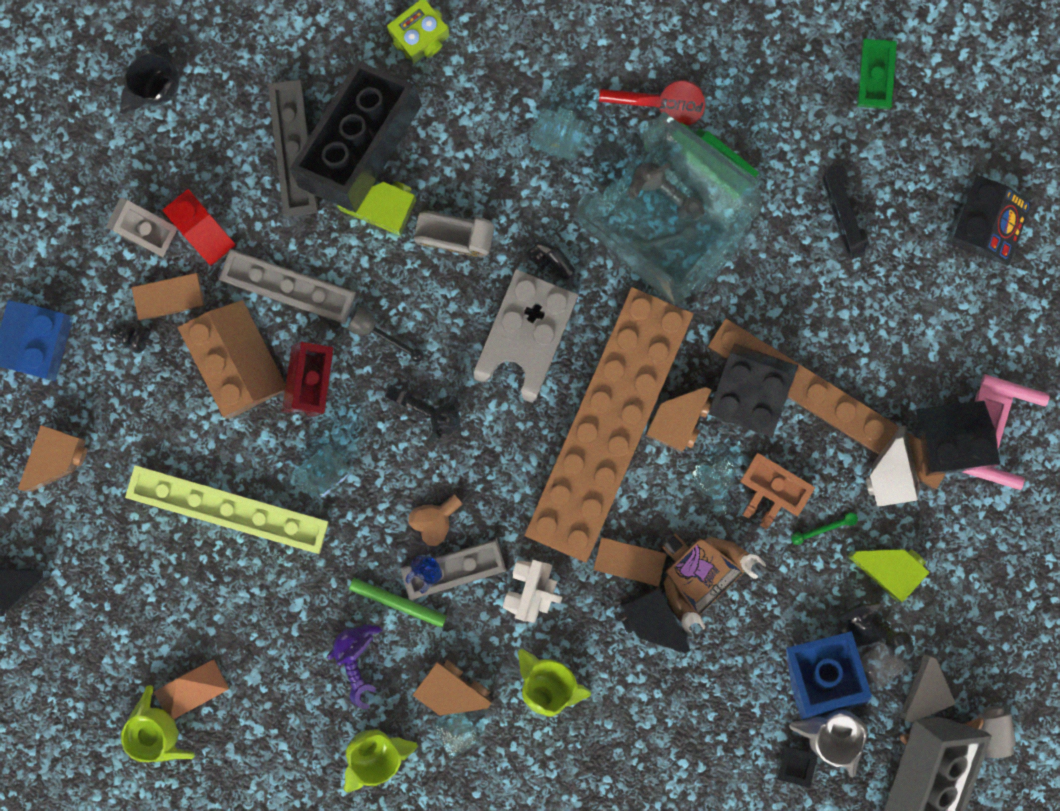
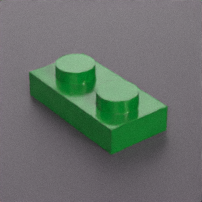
(876, 74)

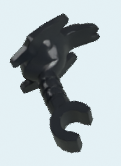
(443, 419)
(869, 628)

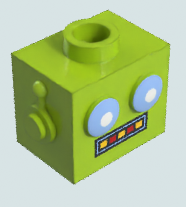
(419, 31)

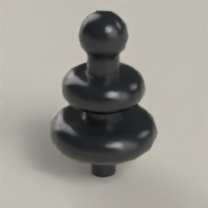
(137, 339)

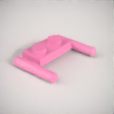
(998, 398)

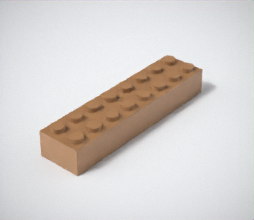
(609, 425)

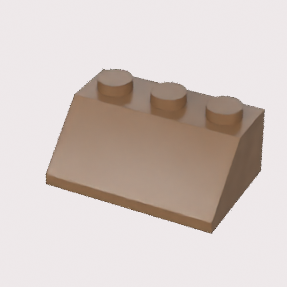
(232, 358)

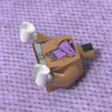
(702, 574)

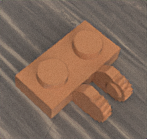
(776, 485)

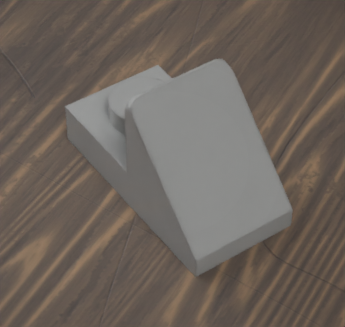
(141, 227)

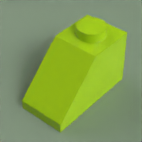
(386, 206)
(892, 569)

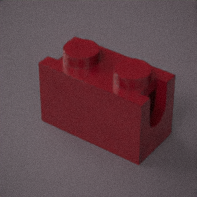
(307, 379)

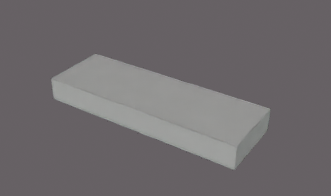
(460, 568)

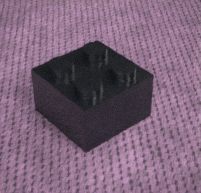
(753, 389)

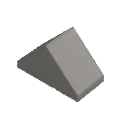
(928, 692)

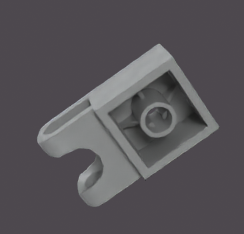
(526, 342)

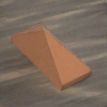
(192, 689)

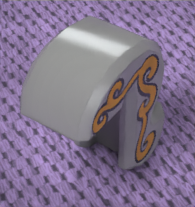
(454, 233)

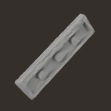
(287, 286)

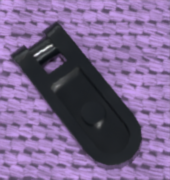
(844, 212)

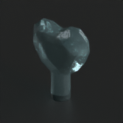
(715, 482)

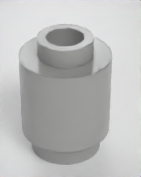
(1001, 727)

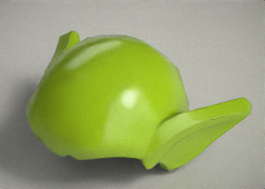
(548, 685)
(151, 733)
(374, 758)

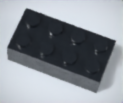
(356, 136)

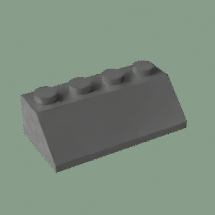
(938, 766)

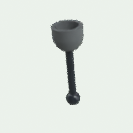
(364, 324)

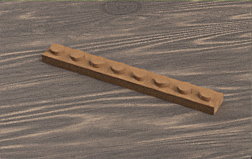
(827, 400)

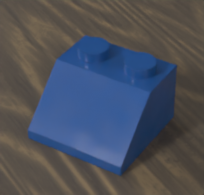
(33, 339)
(827, 676)

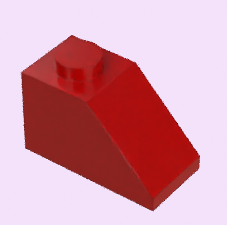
(199, 227)

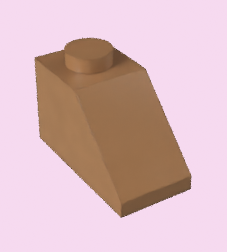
(52, 458)

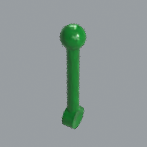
(849, 519)

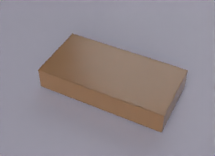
(168, 296)
(629, 561)

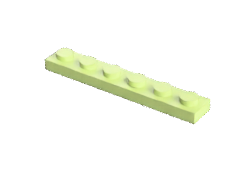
(227, 509)

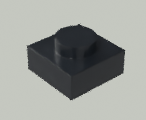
(796, 766)

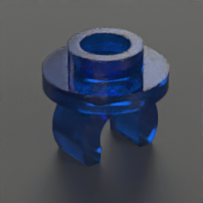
(425, 569)

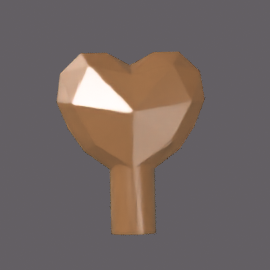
(433, 520)

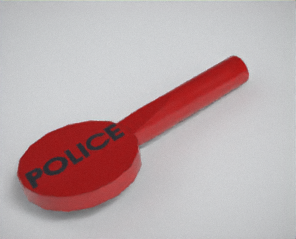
(679, 99)

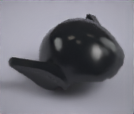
(150, 80)

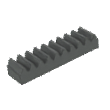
(290, 136)

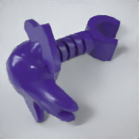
(346, 650)

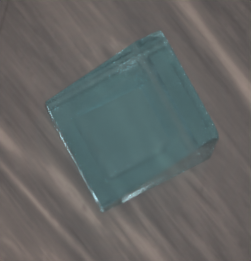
(457, 734)

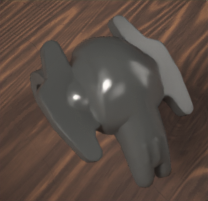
(651, 177)

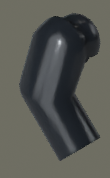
(553, 255)

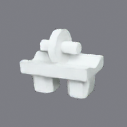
(536, 593)

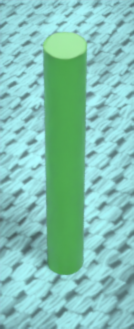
(397, 602)

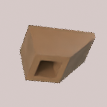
(676, 419)
(449, 693)

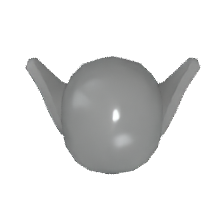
(835, 738)

